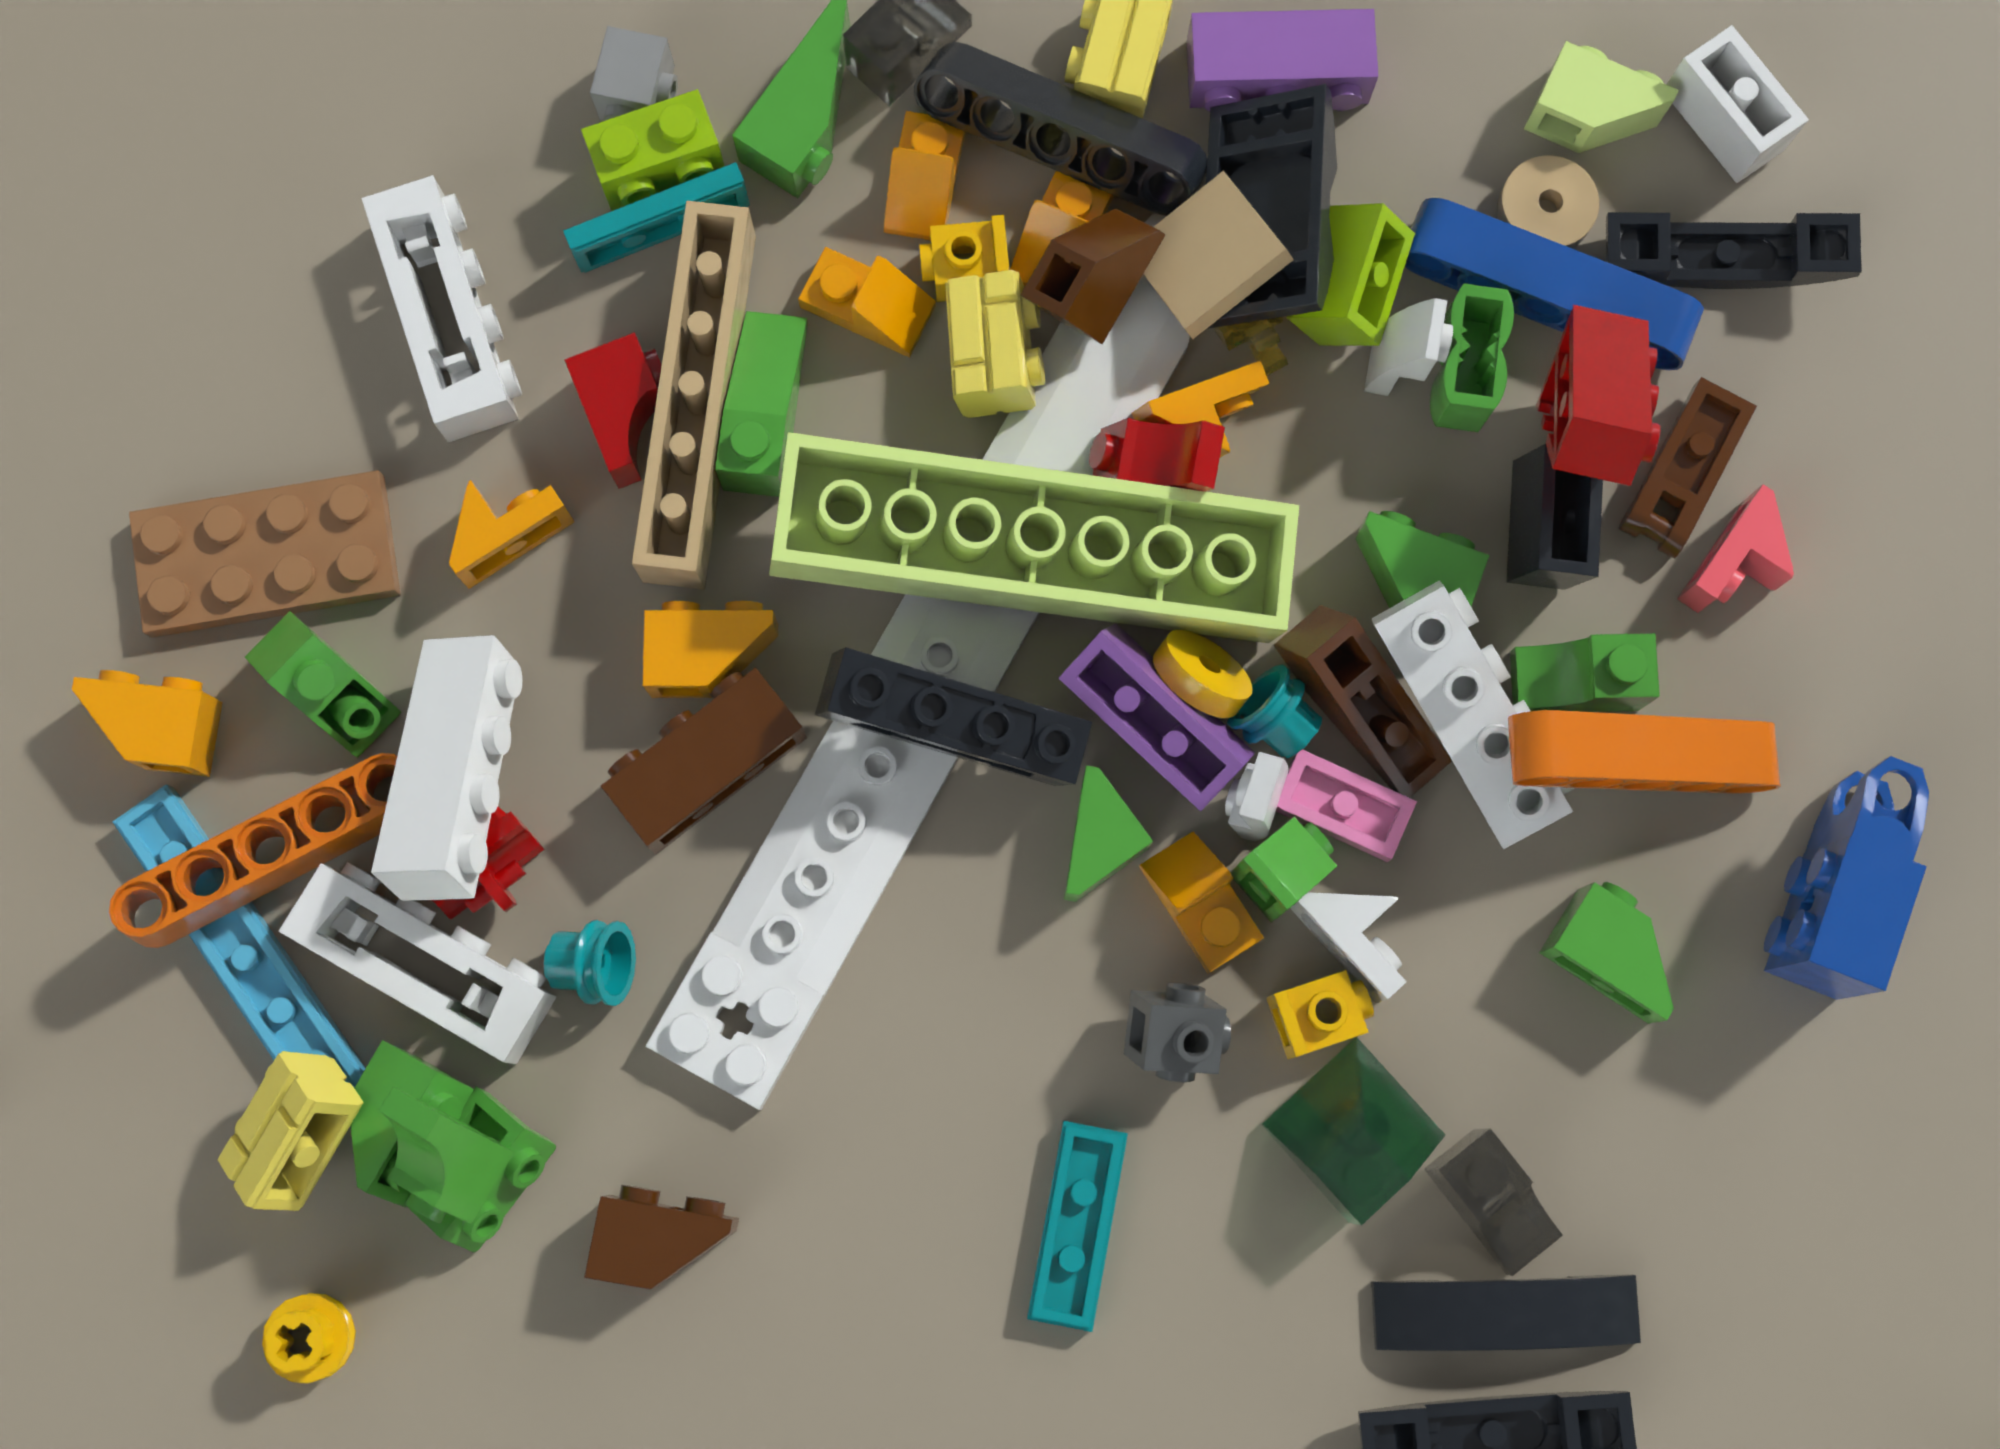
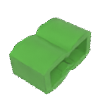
(1475, 367)

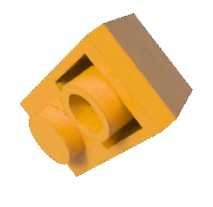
(696, 649)
(152, 725)

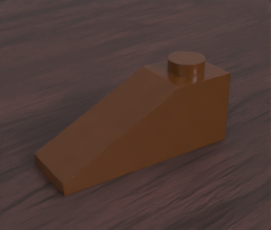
(1363, 698)

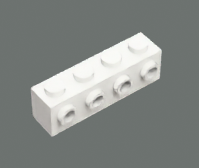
(1467, 706)
(448, 769)

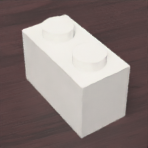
(1735, 104)

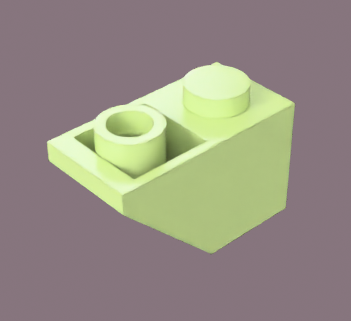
(1596, 100)

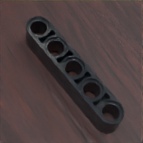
(1032, 131)

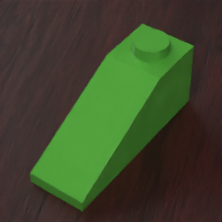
(795, 119)
(761, 403)

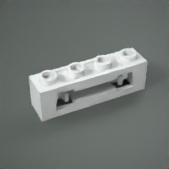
(413, 217)
(330, 908)

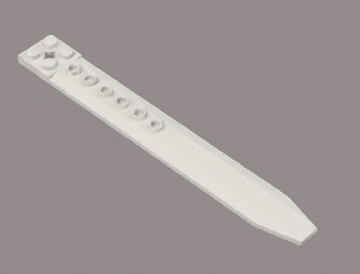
(869, 791)

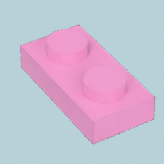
(1345, 805)

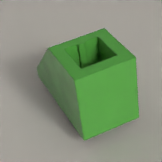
(1412, 559)
(322, 684)
(373, 1133)

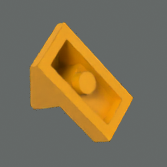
(922, 176)
(1063, 208)
(868, 300)
(1207, 400)
(490, 543)
(1201, 901)

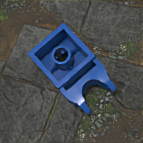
(1852, 888)

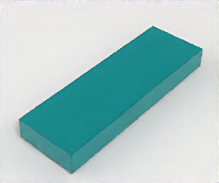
(651, 218)
(1077, 1226)

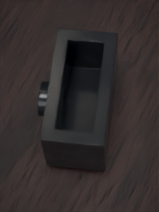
(1552, 524)

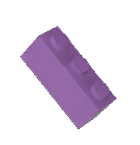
(1281, 51)
(1176, 739)

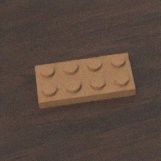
(264, 554)

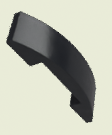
(1736, 254)
(1505, 1313)
(1505, 1422)

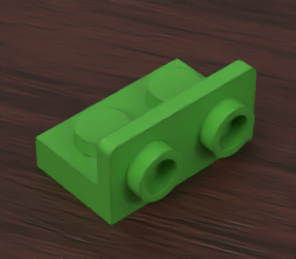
(524, 1168)

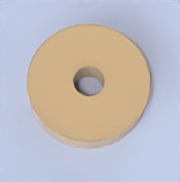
(1557, 181)

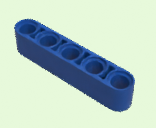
(1545, 277)

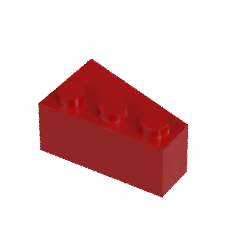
(1601, 397)

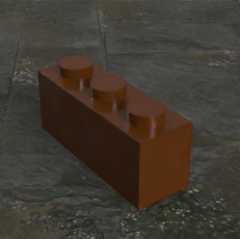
(703, 759)

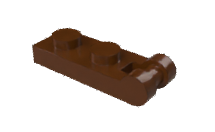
(1688, 465)

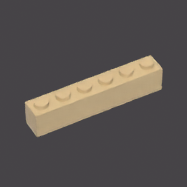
(692, 390)

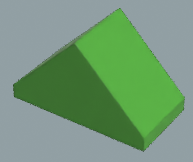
(1104, 836)

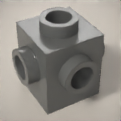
(1176, 1032)

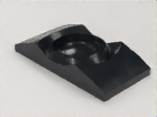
(1284, 165)

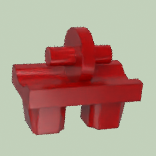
(509, 848)

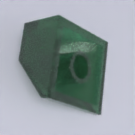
(1355, 1132)

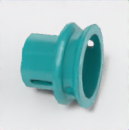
(1277, 713)
(593, 962)

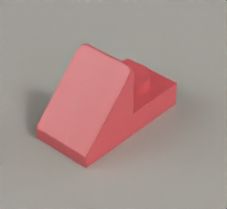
(1748, 545)

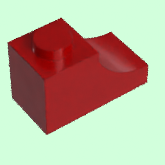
(618, 396)
(1159, 453)

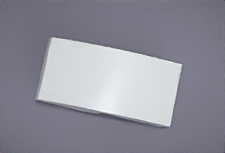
(1409, 346)
(1255, 796)

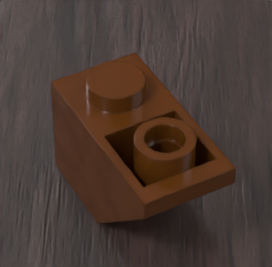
(1093, 272)
(650, 1242)

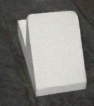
(1339, 925)

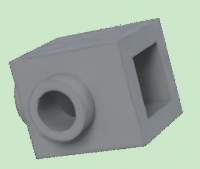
(632, 73)

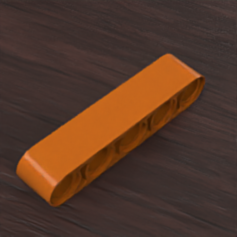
(1642, 752)
(236, 853)

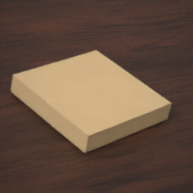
(1213, 255)

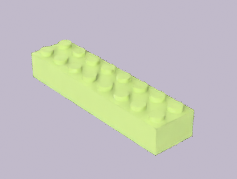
(1033, 539)

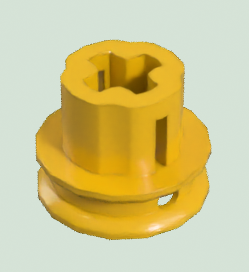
(330, 1337)

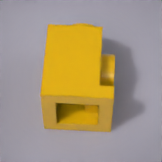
(982, 238)
(1297, 1020)

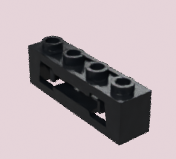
(953, 717)

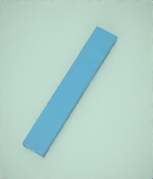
(240, 944)

